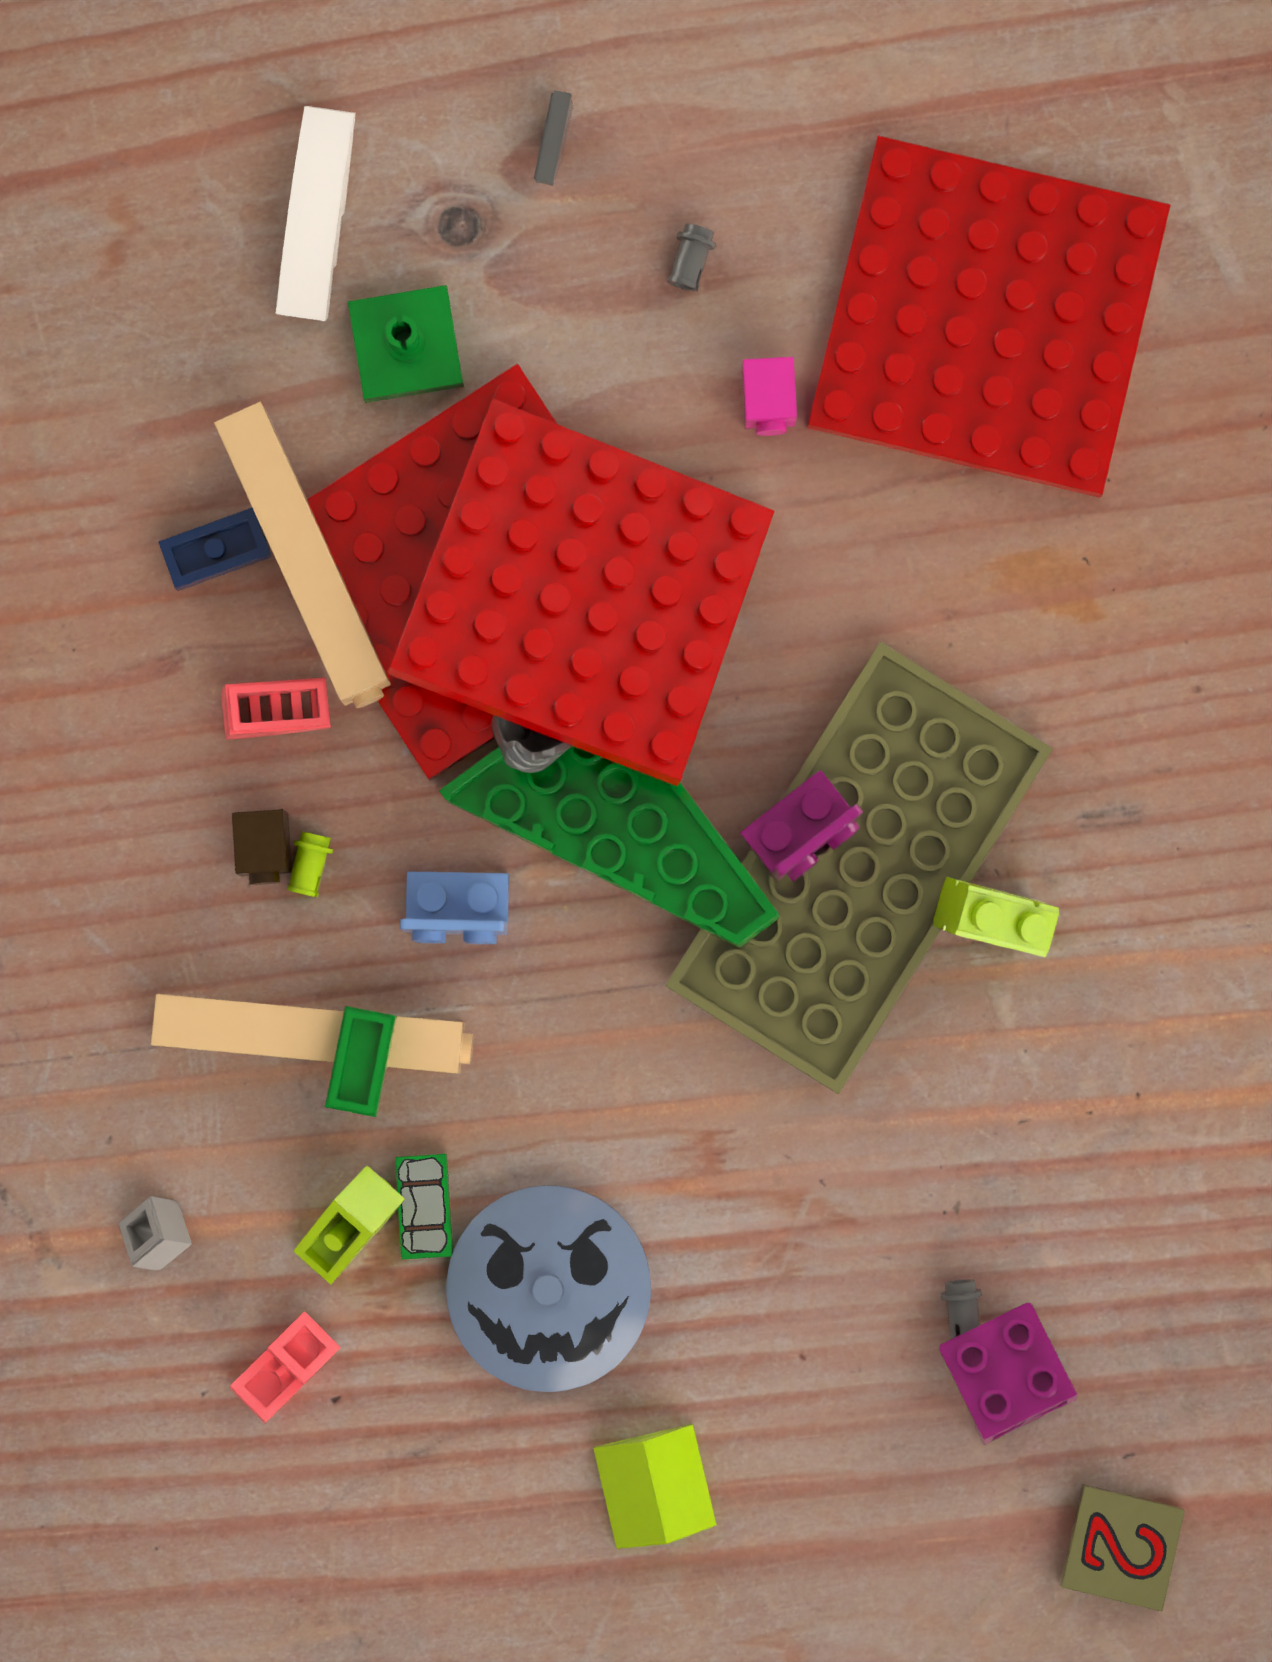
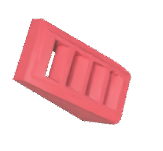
(273, 689)

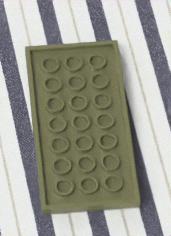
(851, 931)

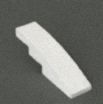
(315, 213)

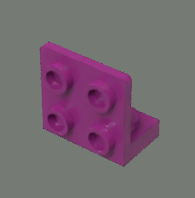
(800, 826)
(1008, 1372)

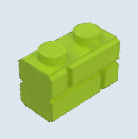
(996, 917)

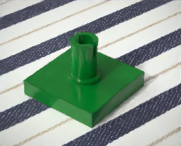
(405, 344)

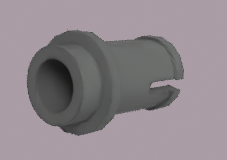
(691, 257)
(961, 1305)

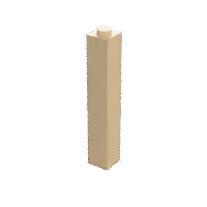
(303, 556)
(300, 1033)

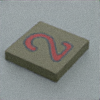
(1122, 1547)

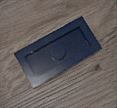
(215, 549)

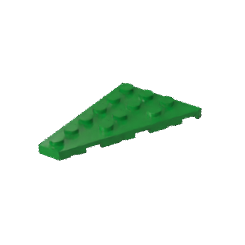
(624, 831)

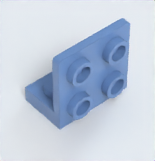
(456, 905)

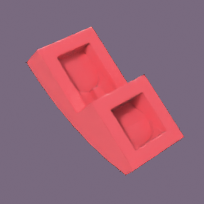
(284, 1367)

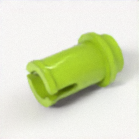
(309, 863)

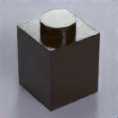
(262, 845)

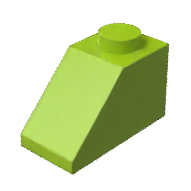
(348, 1224)

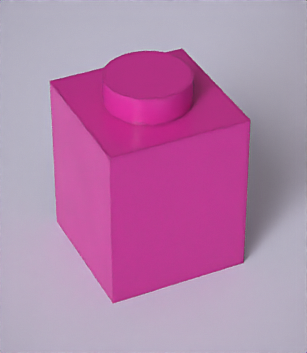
(769, 395)

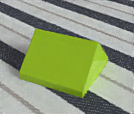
(655, 1487)

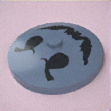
(548, 1288)

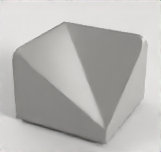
(155, 1233)

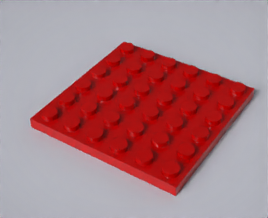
(989, 316)
(382, 537)
(582, 592)

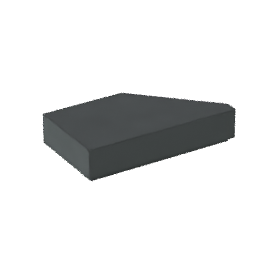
(554, 137)

